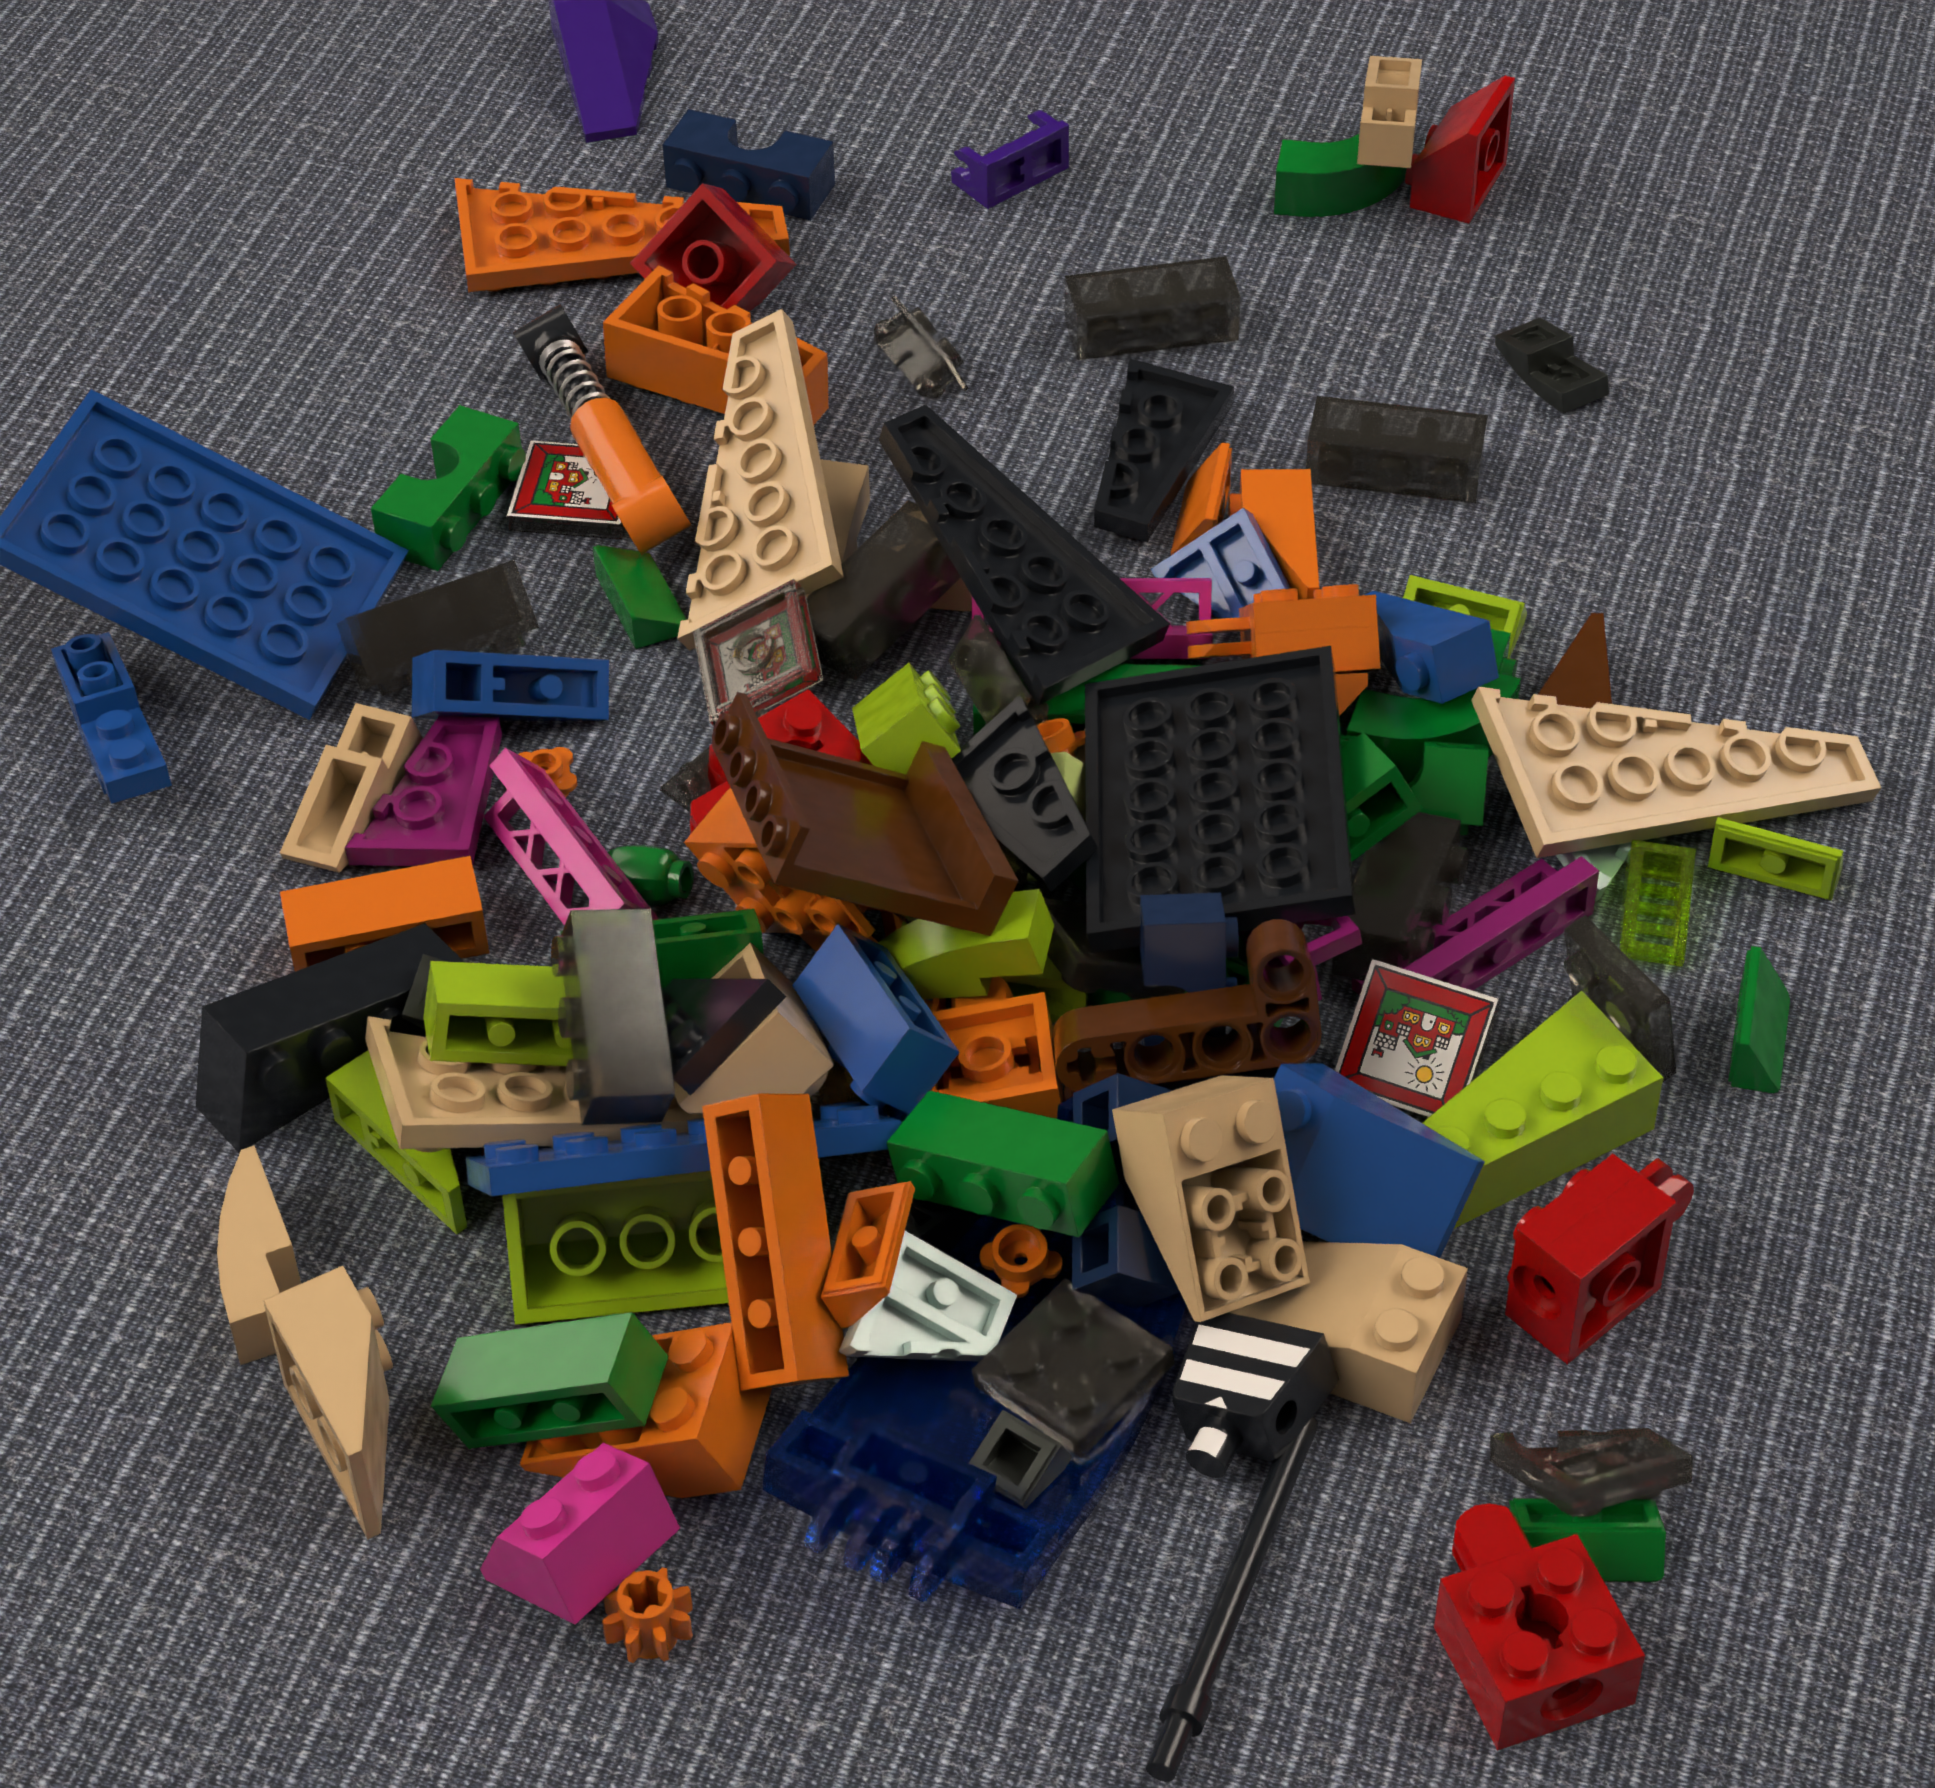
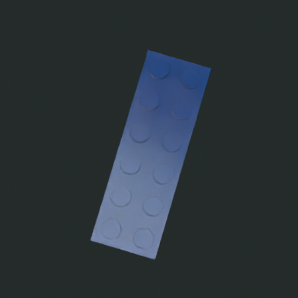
(651, 1152)

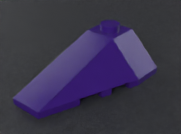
(606, 61)

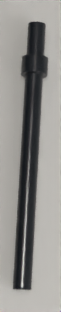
(1188, 1702)

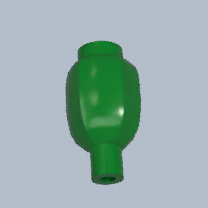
(655, 872)

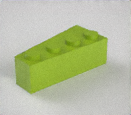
(1550, 1105)

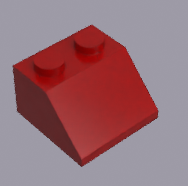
(1463, 154)
(717, 248)

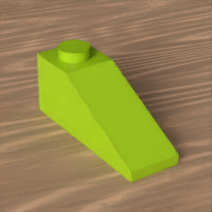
(364, 1115)

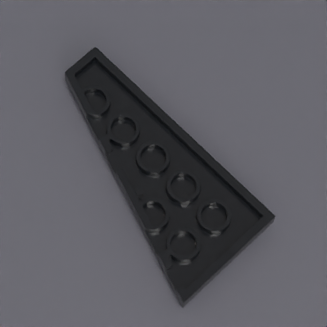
(1034, 582)

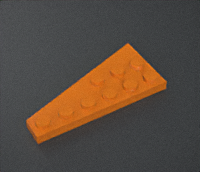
(566, 233)

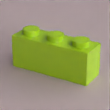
(901, 716)
(494, 1014)

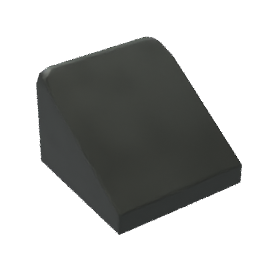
(1020, 1458)

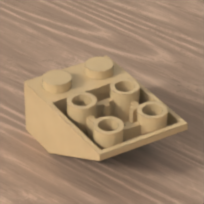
(1216, 1190)

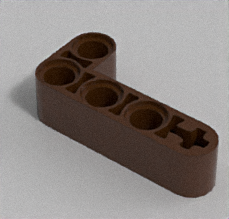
(1189, 1016)

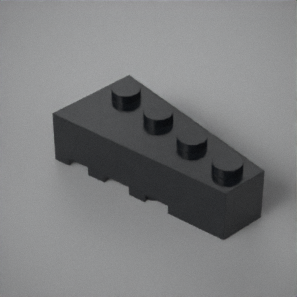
(277, 1042)

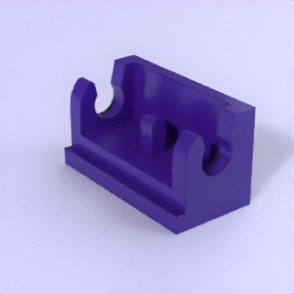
(1015, 164)

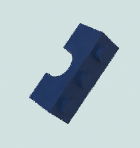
(789, 174)
(1186, 947)
(1117, 1250)

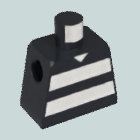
(1249, 1389)

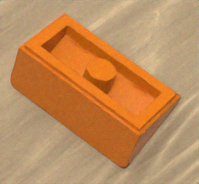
(1204, 497)
(866, 1250)

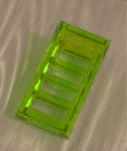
(1661, 863)

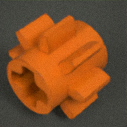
(648, 1615)

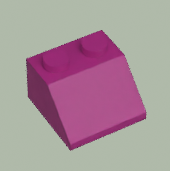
(583, 1535)

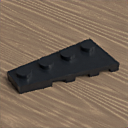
(1156, 443)

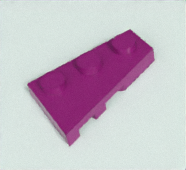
(438, 802)

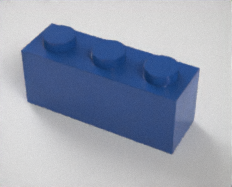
(874, 1021)

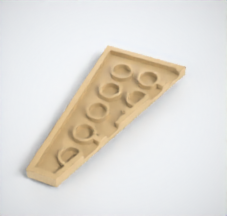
(767, 494)
(1652, 773)
(477, 1103)

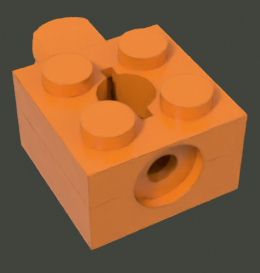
(1284, 624)
(1002, 1050)

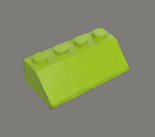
(614, 1248)

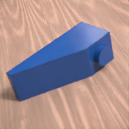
(1433, 648)
(509, 686)

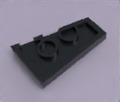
(1025, 796)
(711, 1020)

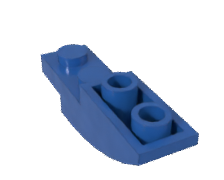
(110, 717)

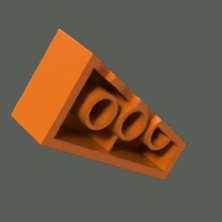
(681, 342)

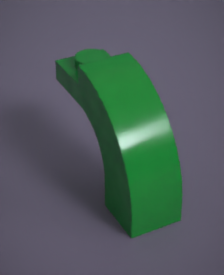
(1327, 181)
(1403, 723)

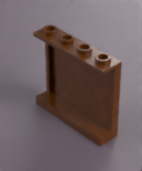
(865, 830)

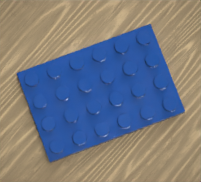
(195, 552)

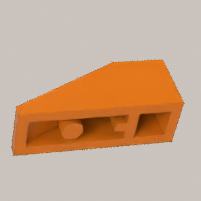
(1285, 515)

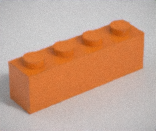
(773, 1239)

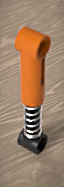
(603, 432)

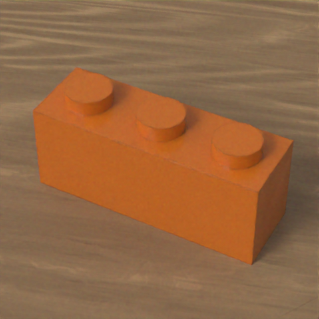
(364, 909)

